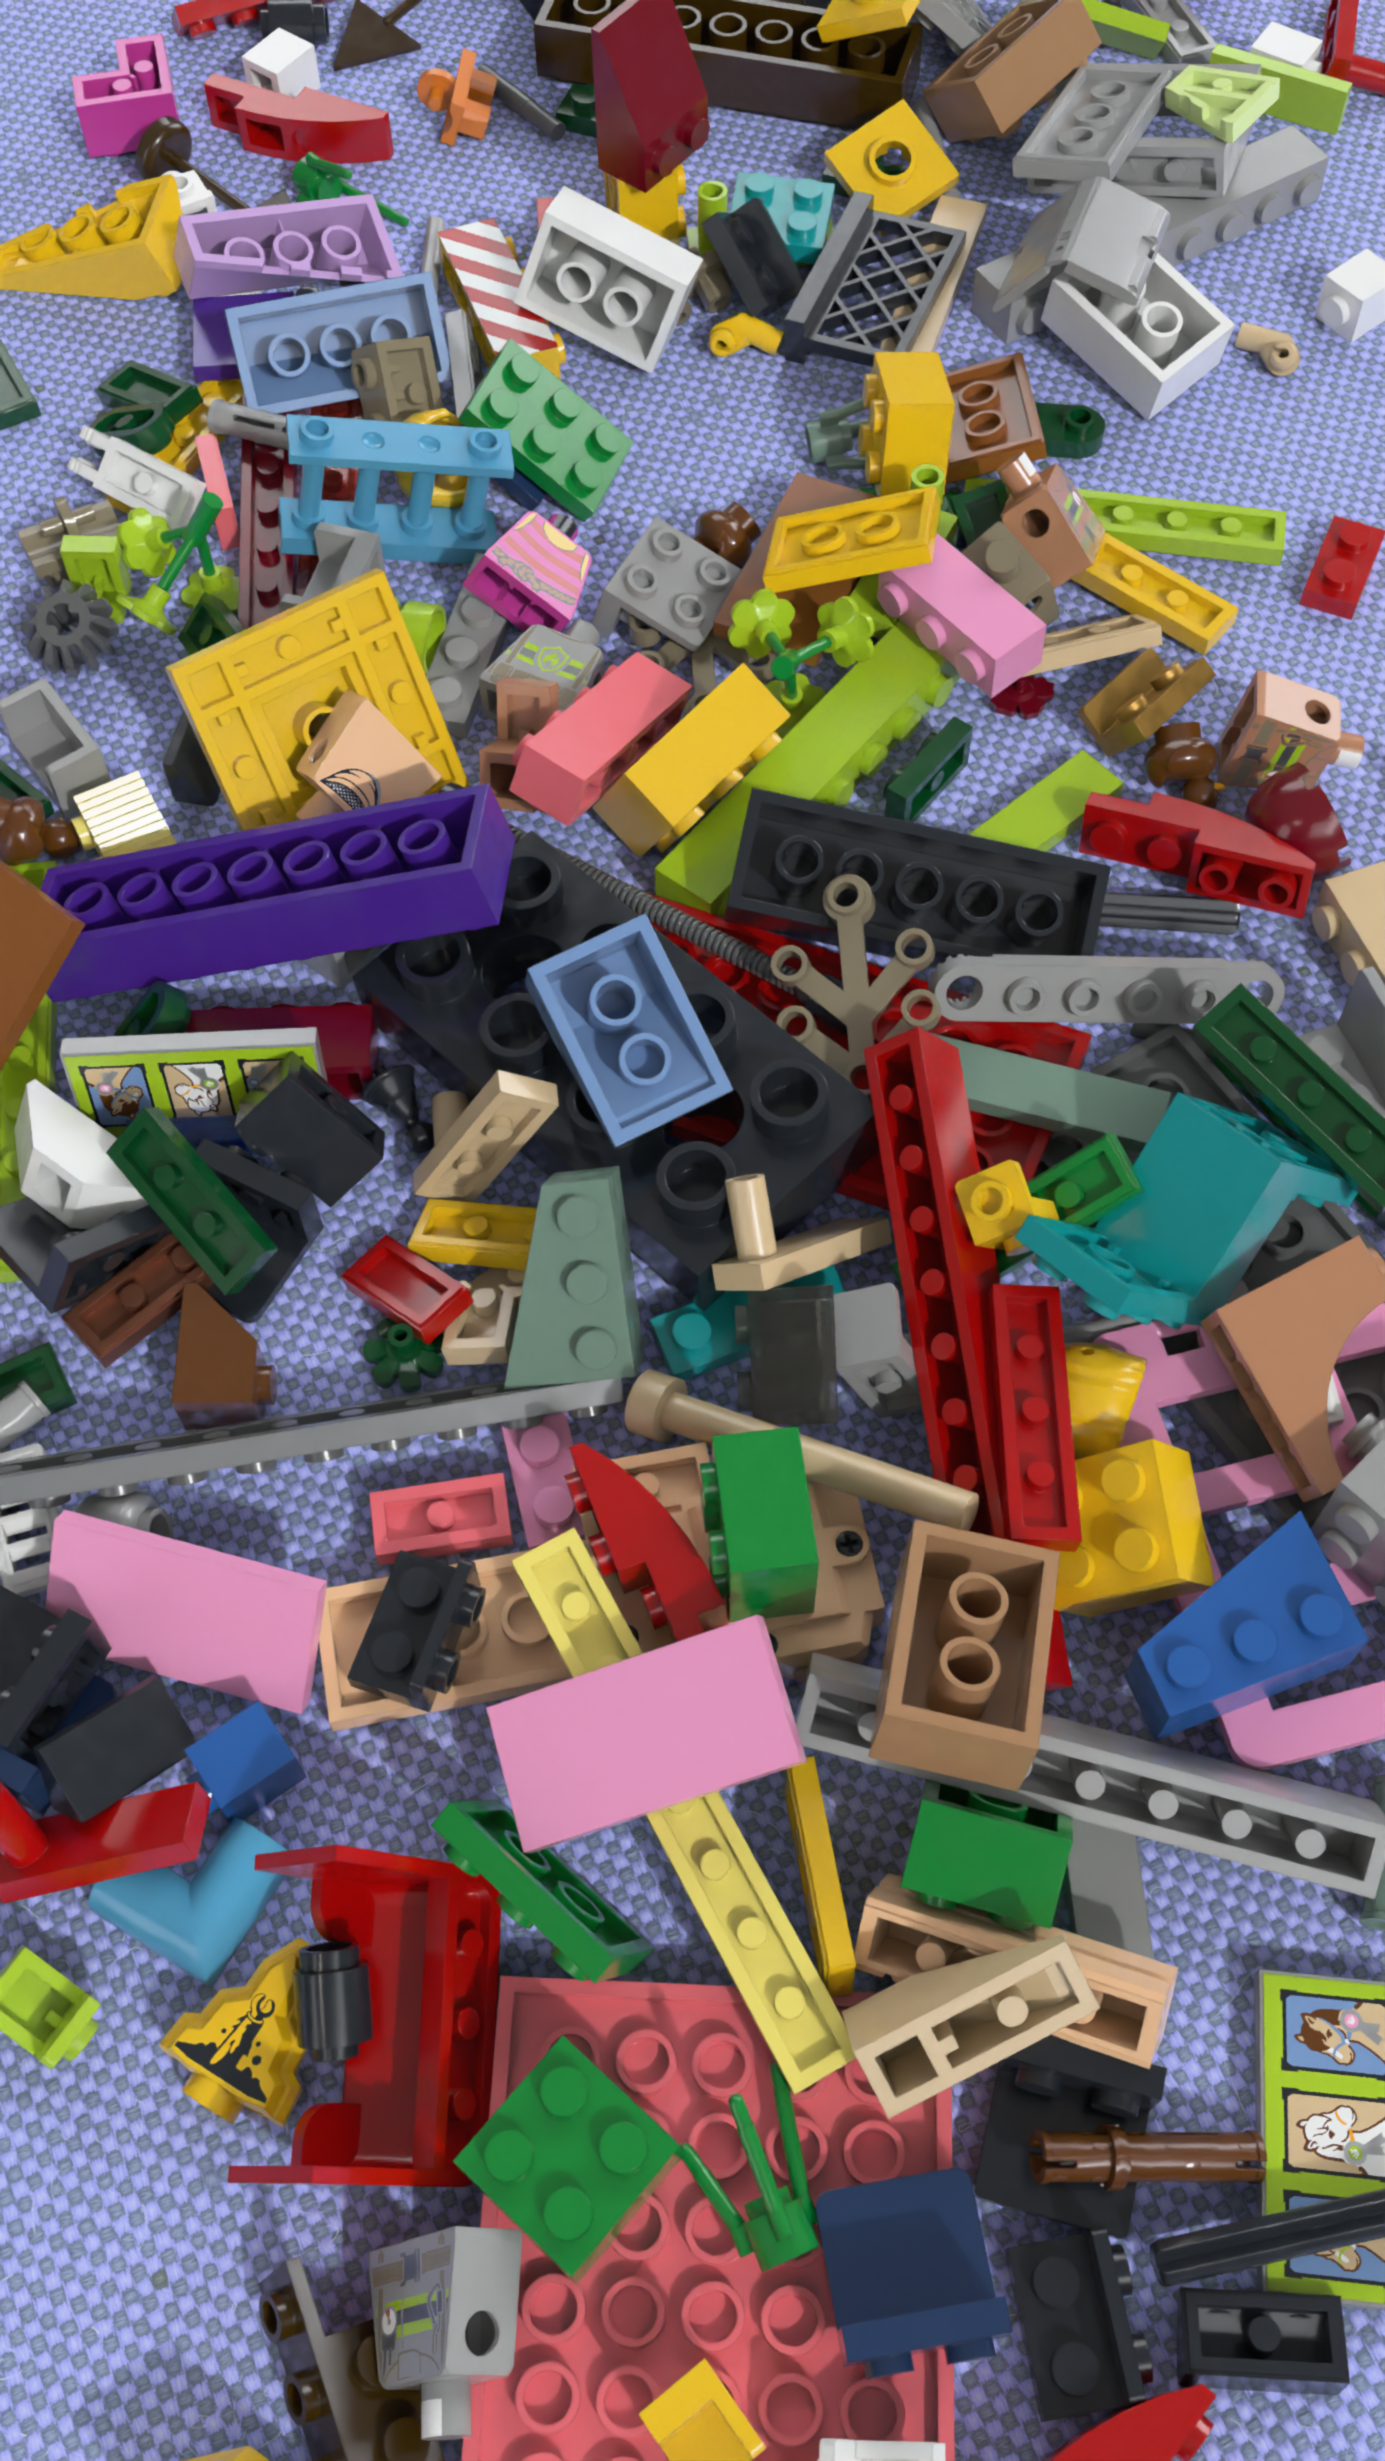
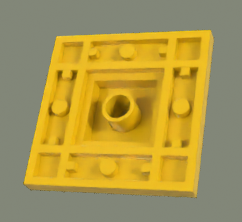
(275, 684)

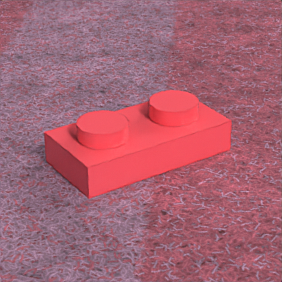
(441, 1518)

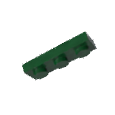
(191, 1200)

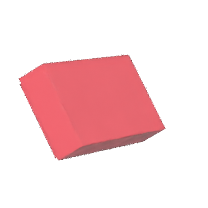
(217, 483)

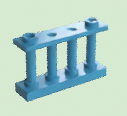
(405, 531)

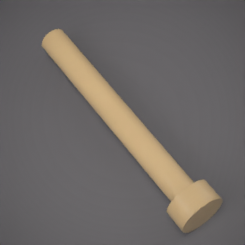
(661, 1407)

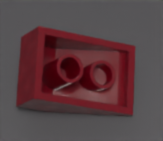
(646, 93)

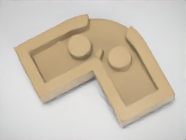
(487, 1326)

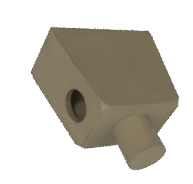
(1015, 570)

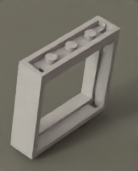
(1165, 163)

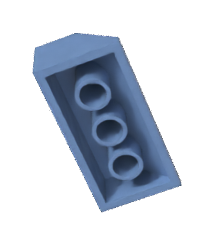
(300, 346)

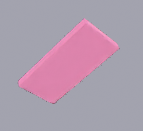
(190, 1609)
(645, 1734)

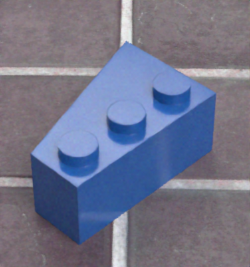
(1248, 1636)

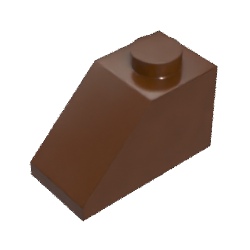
(218, 1367)

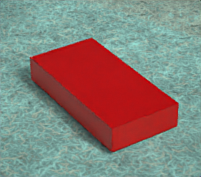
(407, 1288)

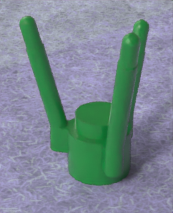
(321, 180)
(777, 2224)

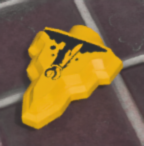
(245, 2044)

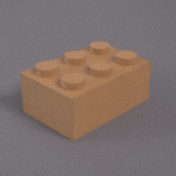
(1012, 69)
(966, 1656)

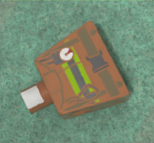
(1049, 518)
(1284, 725)

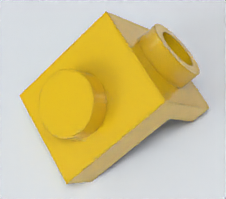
(998, 1205)

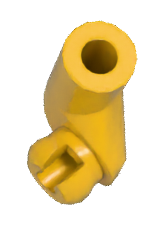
(742, 331)

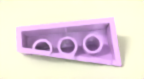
(284, 246)

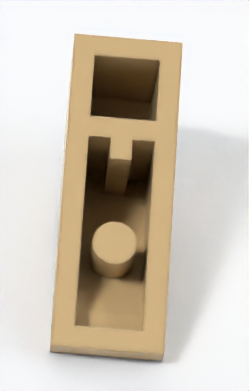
(964, 2019)

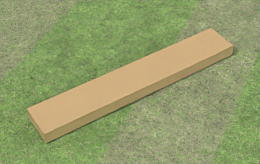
(956, 214)

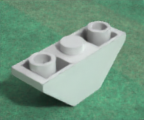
(66, 1162)

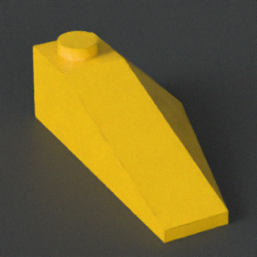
(105, 251)

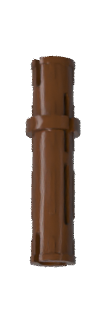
(1124, 2157)

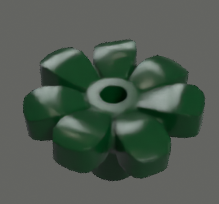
(402, 1356)

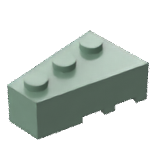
(578, 1287)

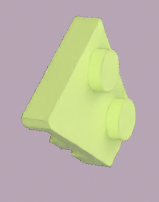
(1221, 99)

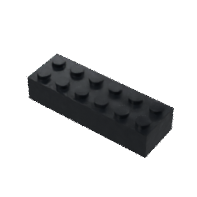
(955, 886)

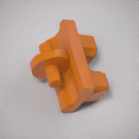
(464, 98)

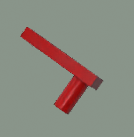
(1339, 49)
(118, 1842)

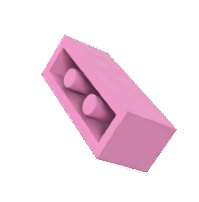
(965, 618)

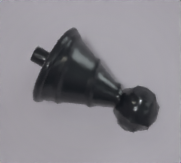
(395, 1095)

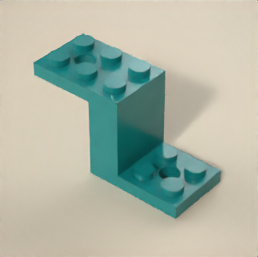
(1206, 1209)

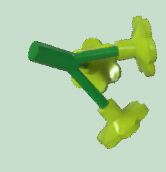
(150, 547)
(764, 625)

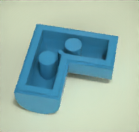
(200, 1920)

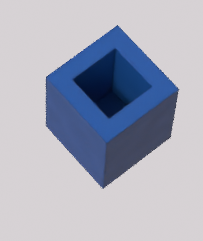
(244, 1764)

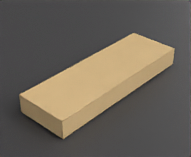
(1097, 642)

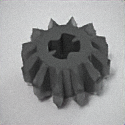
(53, 618)

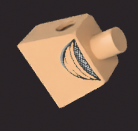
(361, 761)

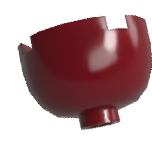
(1300, 819)

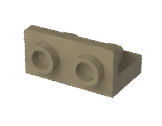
(396, 378)

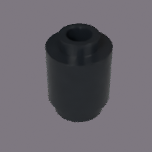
(299, 17)
(332, 2000)

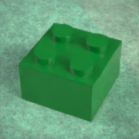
(760, 1524)
(988, 1856)
(569, 2159)

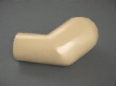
(1273, 346)

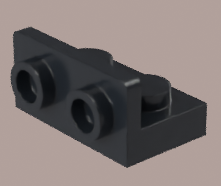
(755, 257)
(416, 1630)
(1078, 2324)

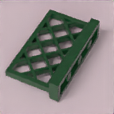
(1298, 1093)

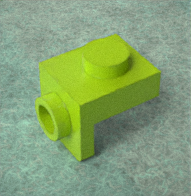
(100, 565)
(44, 2009)

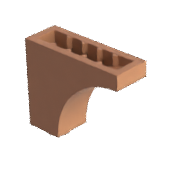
(1284, 1350)

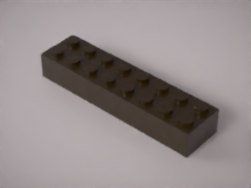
(756, 57)

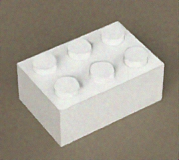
(607, 279)
(1143, 349)

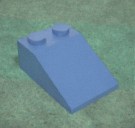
(627, 1030)

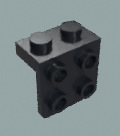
(283, 1210)

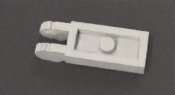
(139, 479)

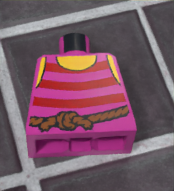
(533, 572)

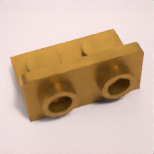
(1141, 700)

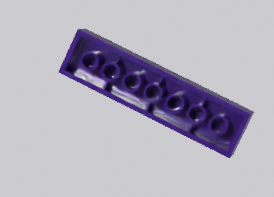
(284, 892)

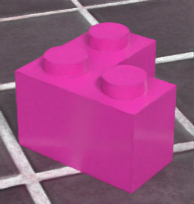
(124, 102)

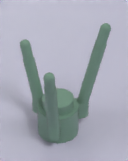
(832, 436)

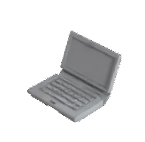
(1101, 232)

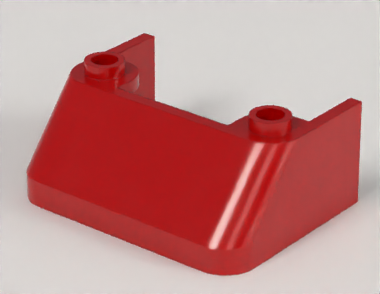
(434, 1993)

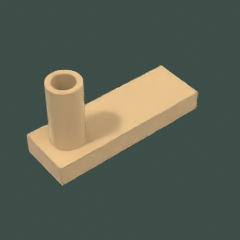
(481, 1137)
(769, 1263)

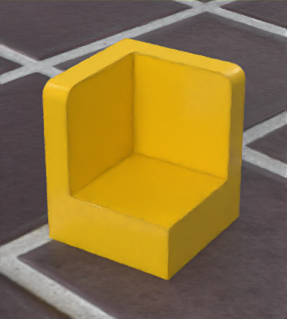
(701, 2421)

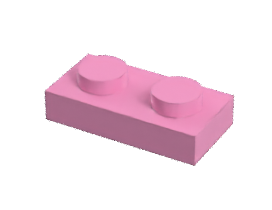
(538, 1463)

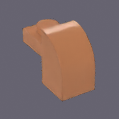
(521, 710)

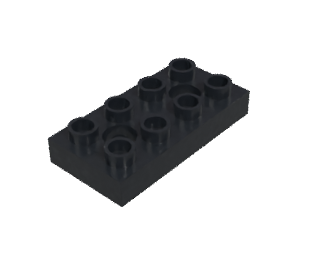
(791, 1108)

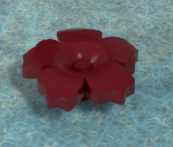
(1025, 696)

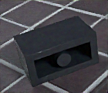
(309, 1129)

